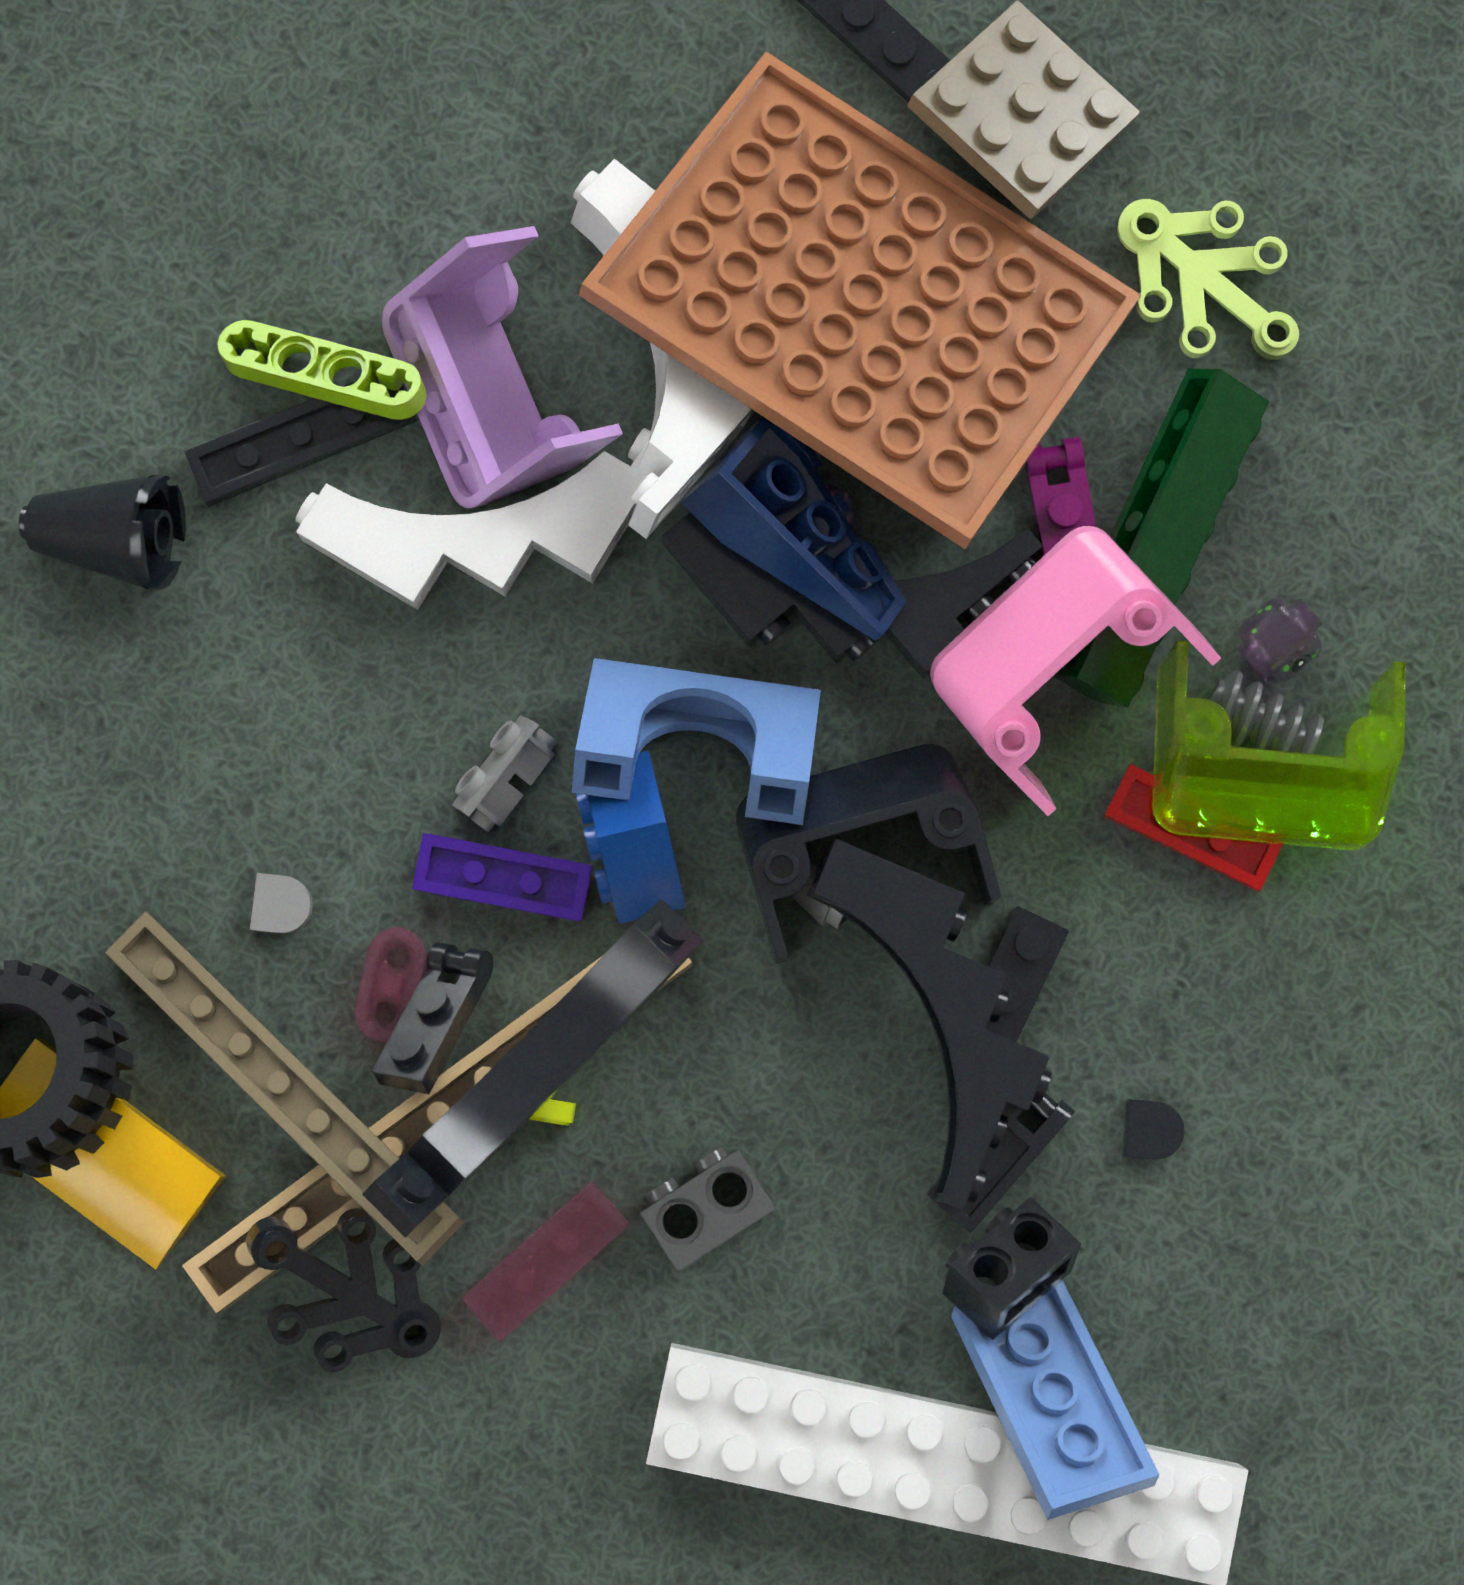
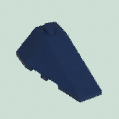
(781, 516)

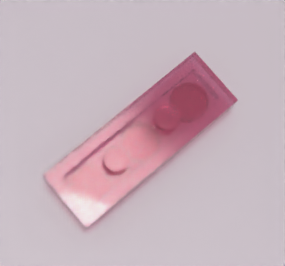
(545, 1261)

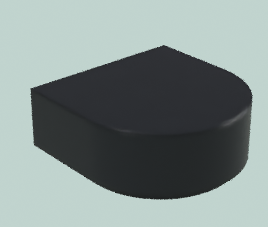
(1151, 1130)

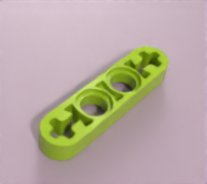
(318, 376)

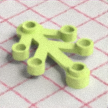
(1201, 273)

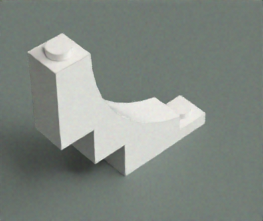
(691, 415)
(407, 551)

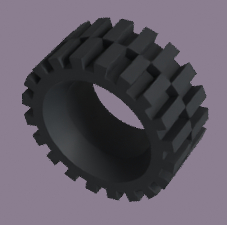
(83, 1077)

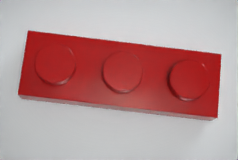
(1236, 859)

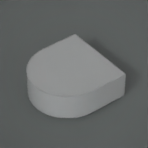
(280, 904)

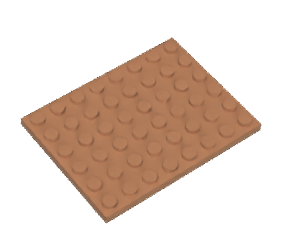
(861, 298)

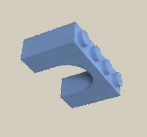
(639, 702)

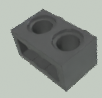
(715, 1221)

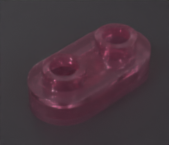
(388, 984)

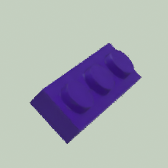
(502, 877)

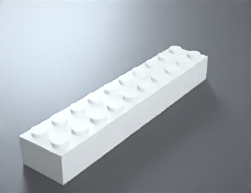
(928, 1465)

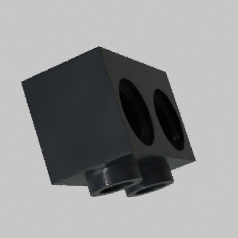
(1020, 1274)

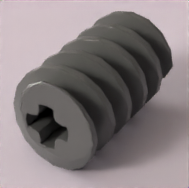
(1264, 721)

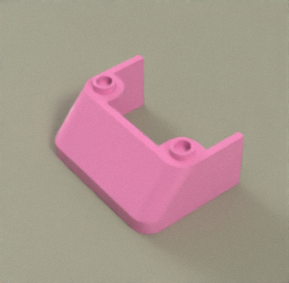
(1036, 632)

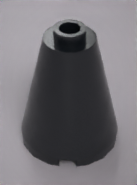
(111, 528)

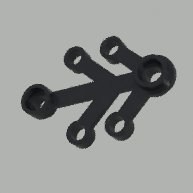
(351, 1295)

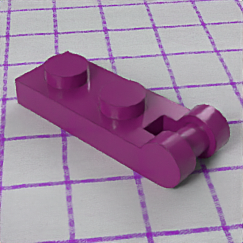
(1062, 505)

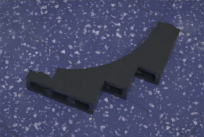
(534, 1069)

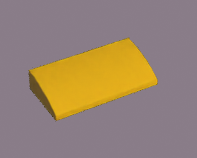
(137, 1185)

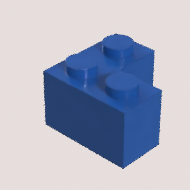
(633, 847)

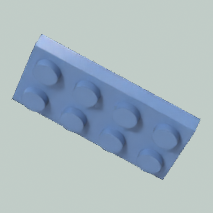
(1059, 1406)

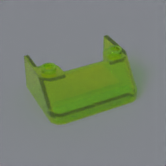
(1270, 794)

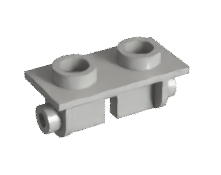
(513, 753)

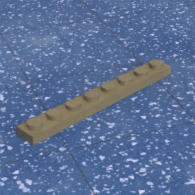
(269, 1074)

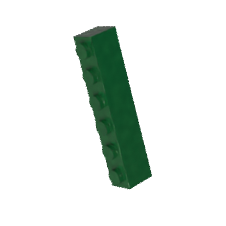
(1172, 514)

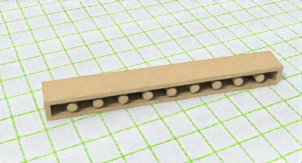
(316, 1201)

